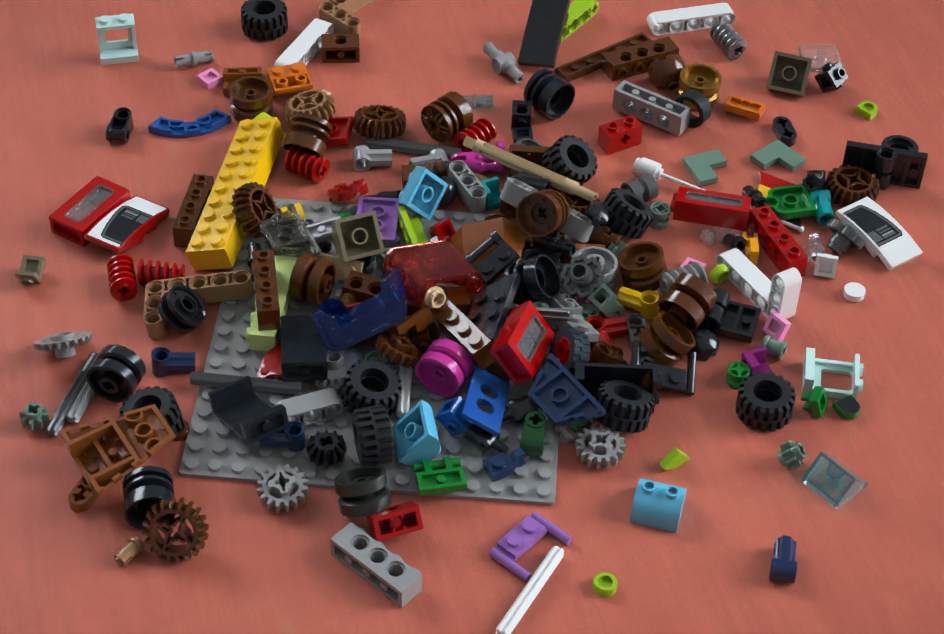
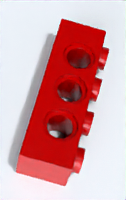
(776, 240)

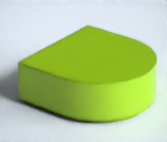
(866, 109)

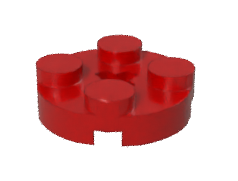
(343, 192)

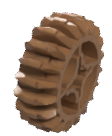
(313, 102)

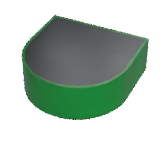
(847, 407)

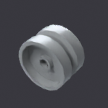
(606, 259)

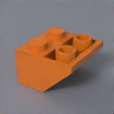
(289, 79)

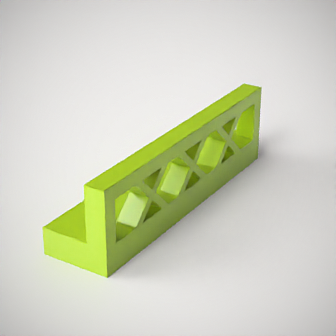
(410, 228)

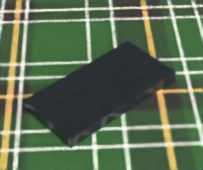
(543, 33)

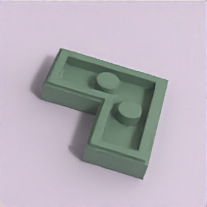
(779, 153)
(702, 166)

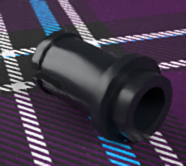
(734, 241)

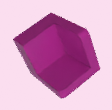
(756, 360)

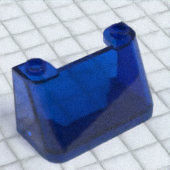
(347, 327)

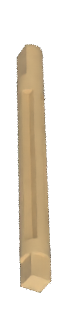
(522, 165)

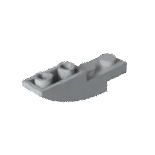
(577, 322)

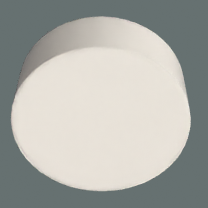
(854, 292)

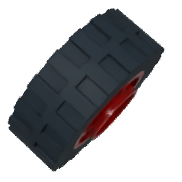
(570, 347)

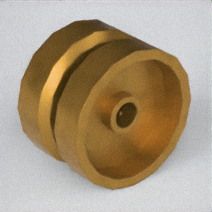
(700, 78)

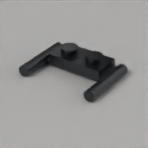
(672, 378)

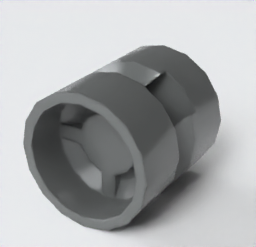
(643, 186)

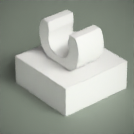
(826, 265)

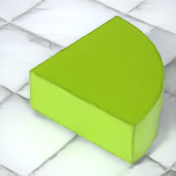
(674, 459)

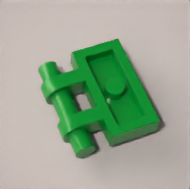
(439, 476)

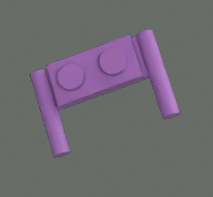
(521, 539)

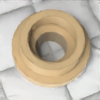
(435, 297)

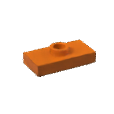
(744, 107)

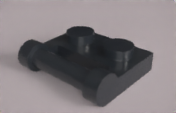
(497, 261)

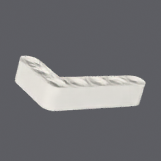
(774, 296)

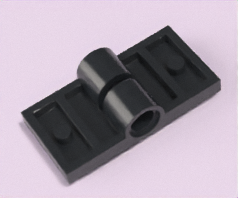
(887, 163)
(731, 318)

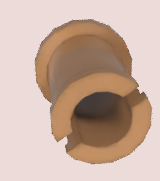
(129, 551)

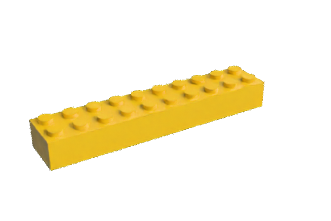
(248, 160)

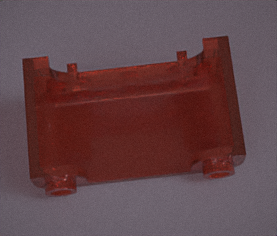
(432, 264)

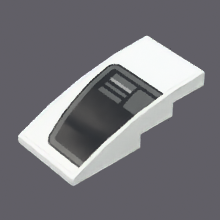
(880, 232)

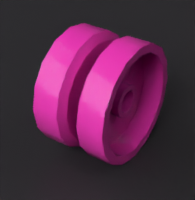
(444, 367)

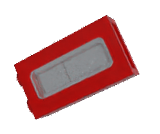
(86, 208)
(711, 208)
(522, 343)

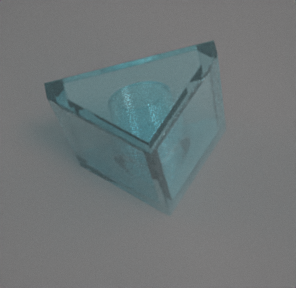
(832, 479)

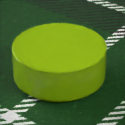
(719, 274)
(605, 584)

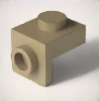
(31, 269)

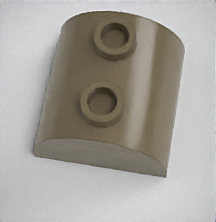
(789, 73)
(357, 236)

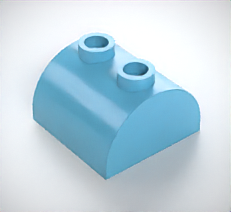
(422, 192)
(416, 435)
(658, 505)

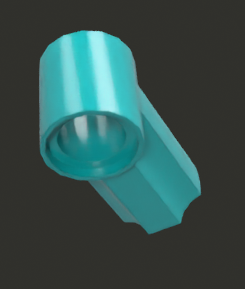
(822, 202)

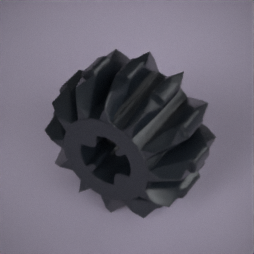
(326, 449)

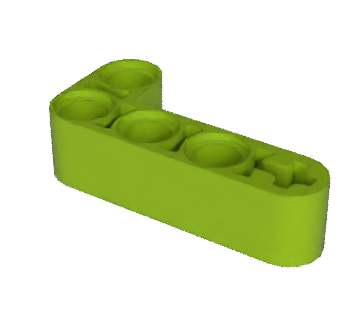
(579, 13)

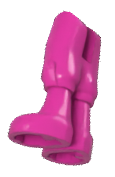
(480, 163)

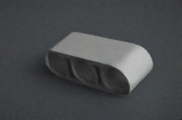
(468, 186)
(313, 406)

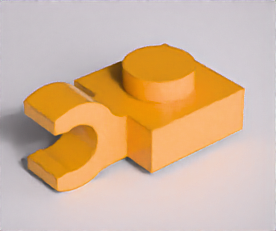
(751, 249)

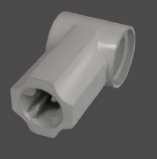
(433, 155)
(365, 158)

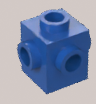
(450, 416)

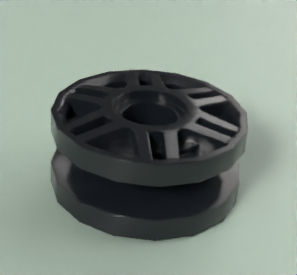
(182, 309)

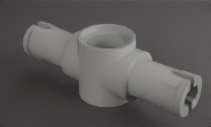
(503, 62)

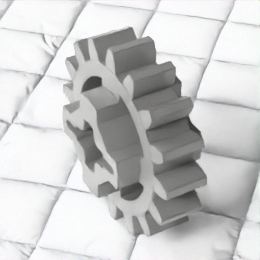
(600, 446)
(272, 493)

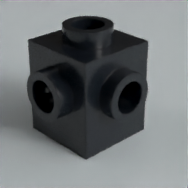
(831, 76)

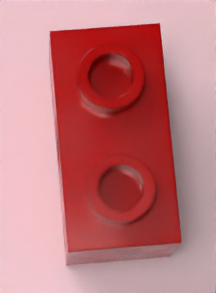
(620, 134)
(395, 521)

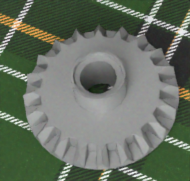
(63, 343)
(337, 367)

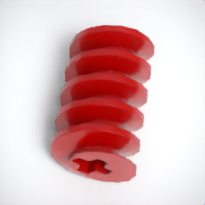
(481, 129)
(306, 165)
(149, 273)
(122, 277)

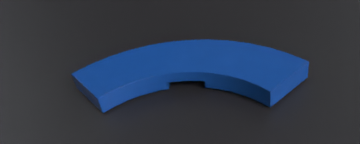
(179, 129)

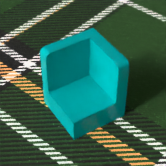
(493, 198)

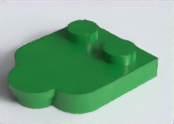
(791, 202)

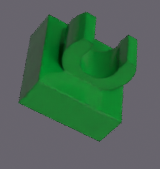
(815, 402)

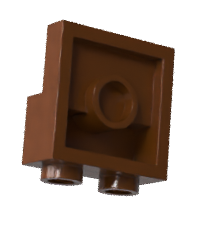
(417, 320)

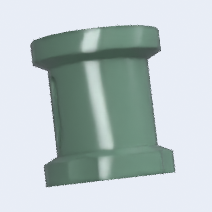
(775, 347)

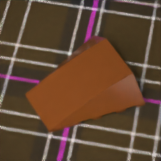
(472, 235)
(117, 445)

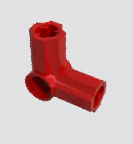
(608, 327)

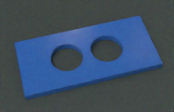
(473, 413)

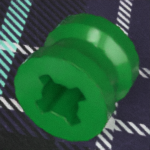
(736, 373)

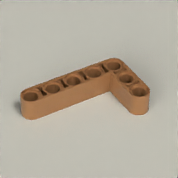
(340, 14)
(210, 287)

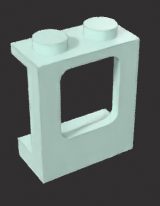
(117, 50)
(814, 366)

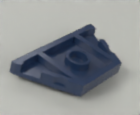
(562, 395)

